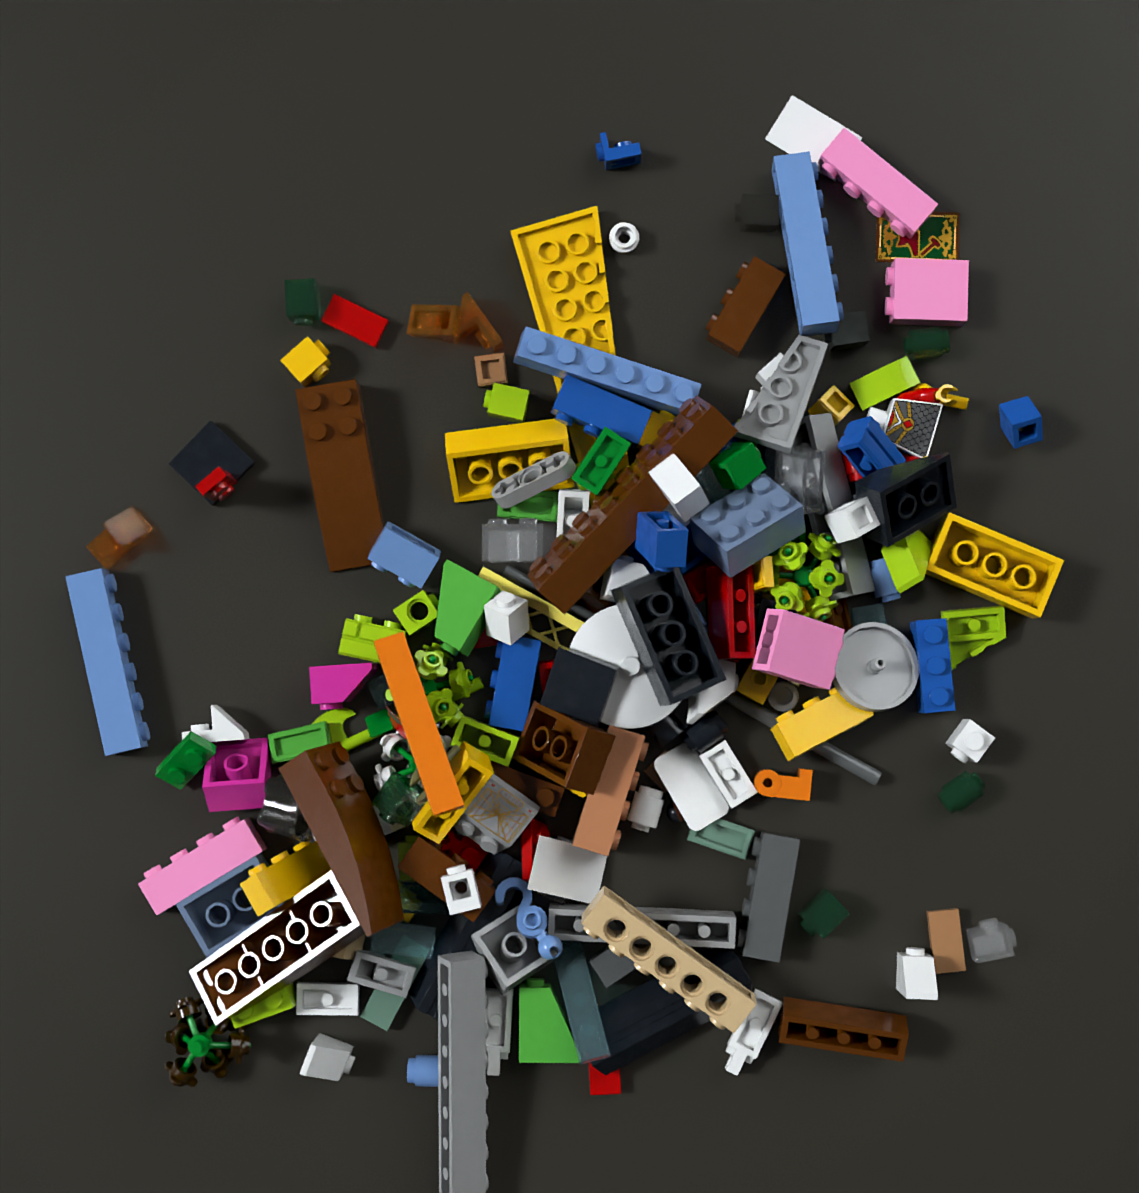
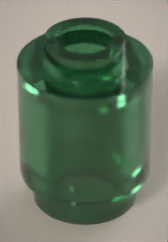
(926, 343)
(961, 792)

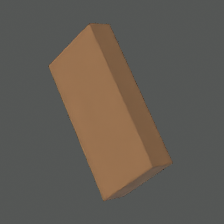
(946, 940)

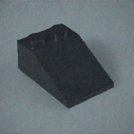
(908, 496)

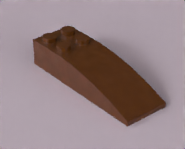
(341, 471)
(347, 832)
(277, 949)

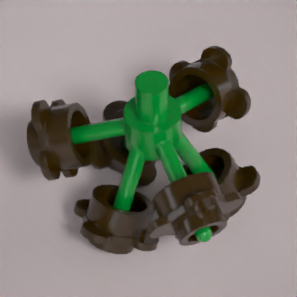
(187, 1037)

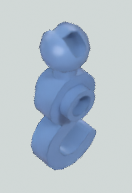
(530, 919)

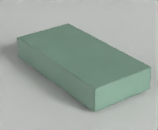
(724, 837)

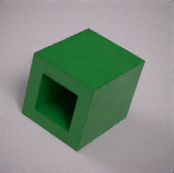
(737, 465)

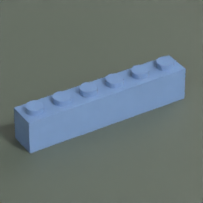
(806, 244)
(604, 370)
(107, 661)

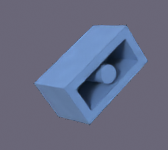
(403, 555)

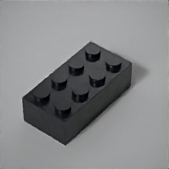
(668, 635)

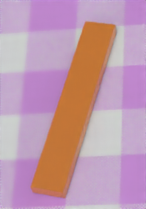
(418, 724)

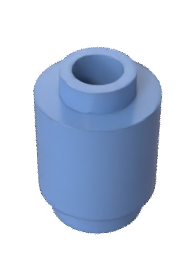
(883, 581)
(423, 1070)

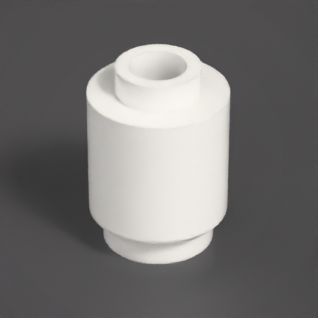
(646, 808)

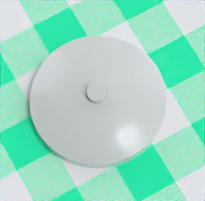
(632, 697)

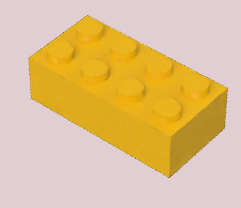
(992, 565)

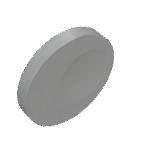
(876, 667)

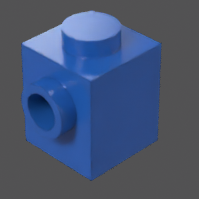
(1021, 422)

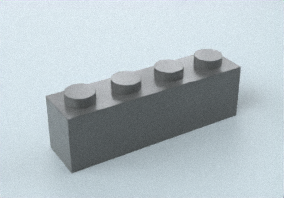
(769, 896)

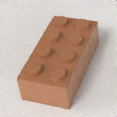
(608, 805)

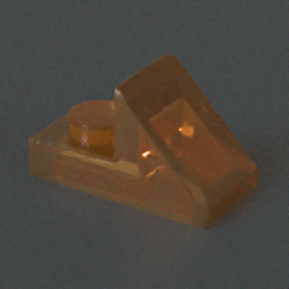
(473, 318)
(434, 321)
(119, 537)

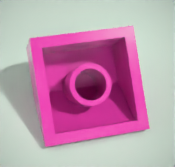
(338, 683)
(237, 775)

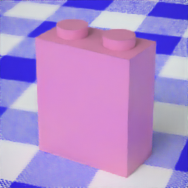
(927, 292)
(798, 648)

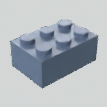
(747, 525)
(221, 909)

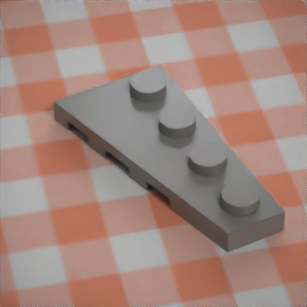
(781, 404)

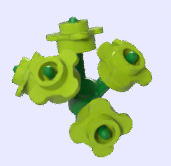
(822, 578)
(430, 666)

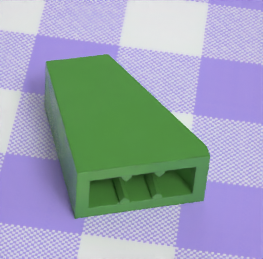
(461, 608)
(543, 1026)

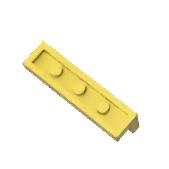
(538, 604)

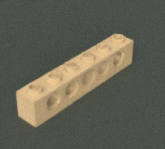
(724, 1014)

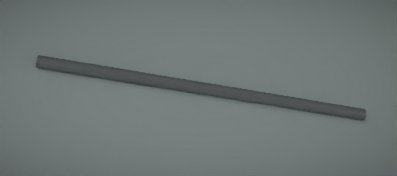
(736, 699)

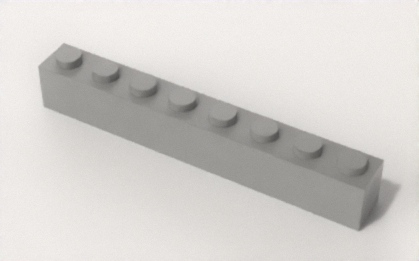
(462, 1073)

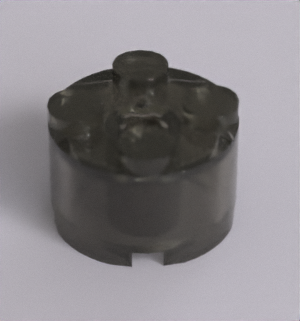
(281, 813)

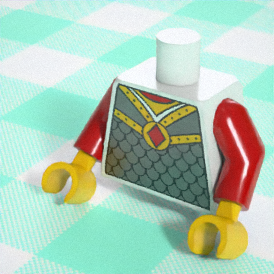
(913, 419)

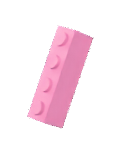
(876, 183)
(202, 865)

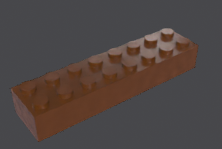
(611, 522)

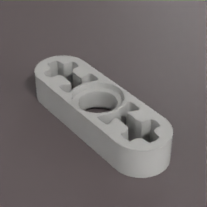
(547, 474)

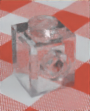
(991, 941)

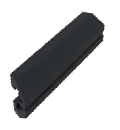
(458, 930)
(652, 1016)

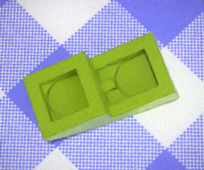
(885, 383)

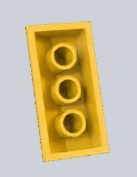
(490, 454)

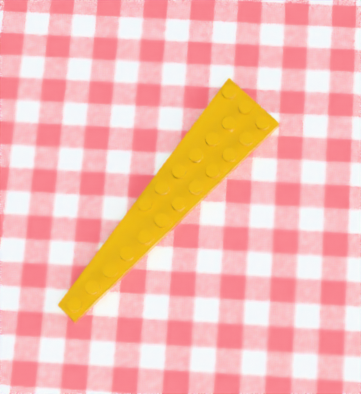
(569, 292)

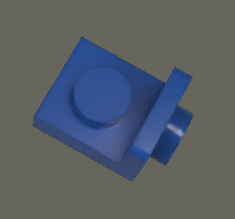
(621, 155)

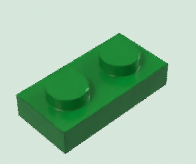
(601, 461)
(185, 760)

